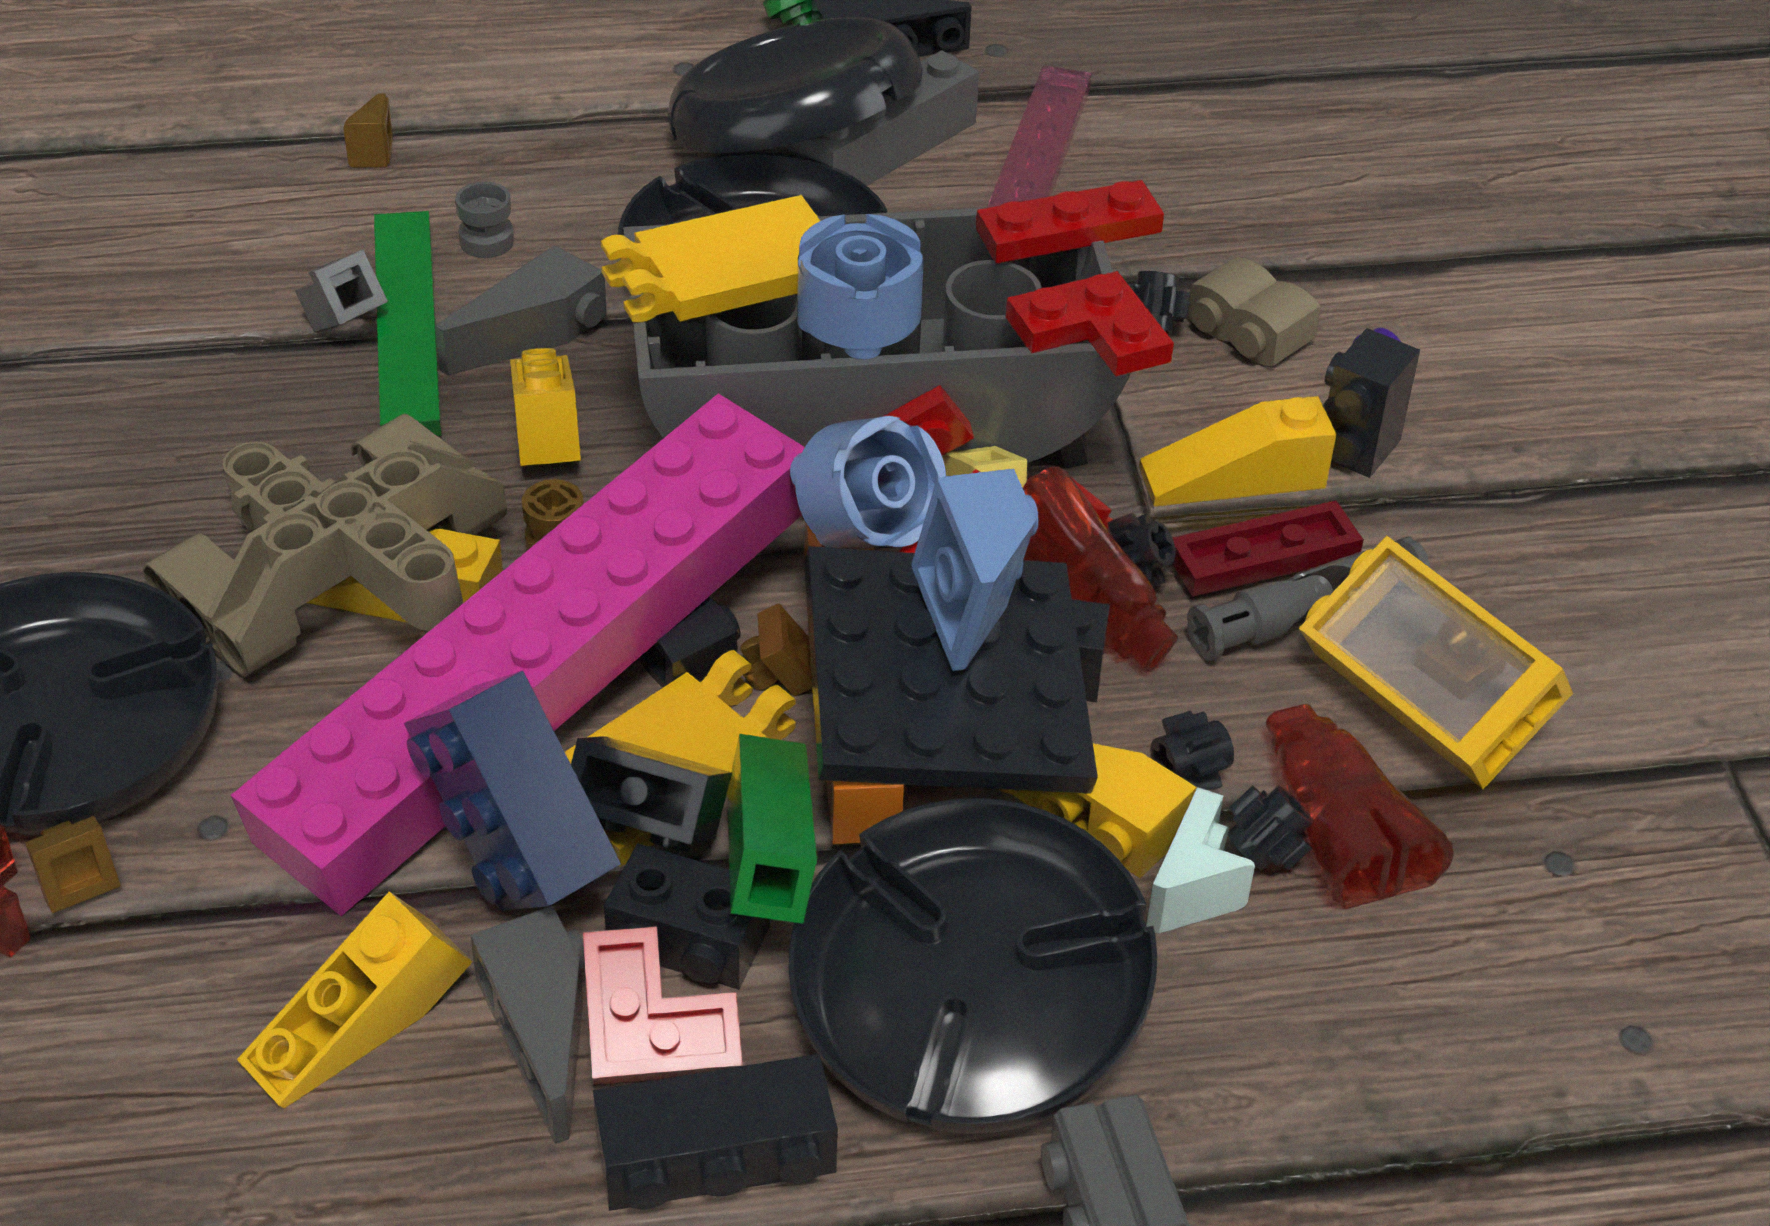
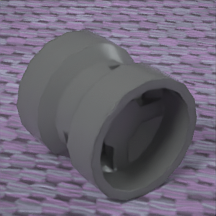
(484, 217)

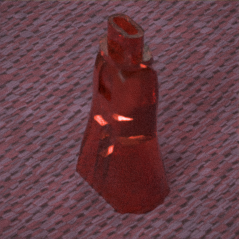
(1098, 568)
(1364, 828)

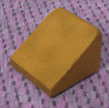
(369, 134)

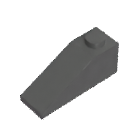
(532, 308)
(536, 996)

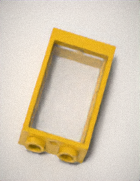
(1436, 660)

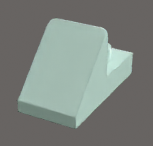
(1197, 875)

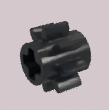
(1161, 297)
(1145, 543)
(1194, 749)
(1270, 827)

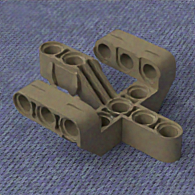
(322, 532)

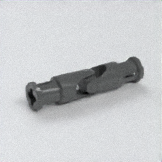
(1271, 607)

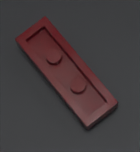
(1264, 547)

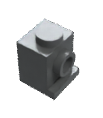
(340, 291)

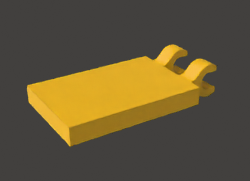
(711, 260)
(697, 725)

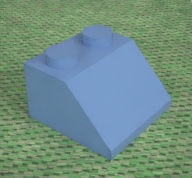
(972, 555)

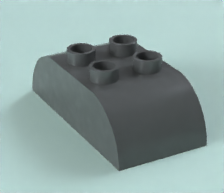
(962, 343)

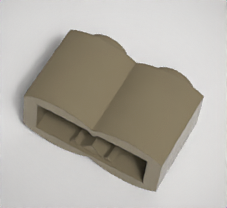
(1254, 311)

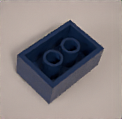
(510, 794)

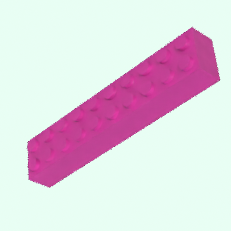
(567, 612)

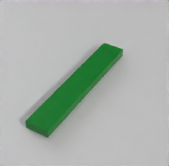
(407, 320)

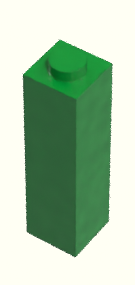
(770, 829)

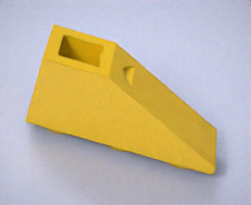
(545, 408)
(1129, 810)
(356, 1001)

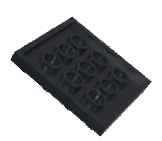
(901, 714)

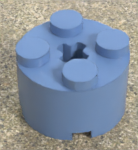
(859, 283)
(867, 482)

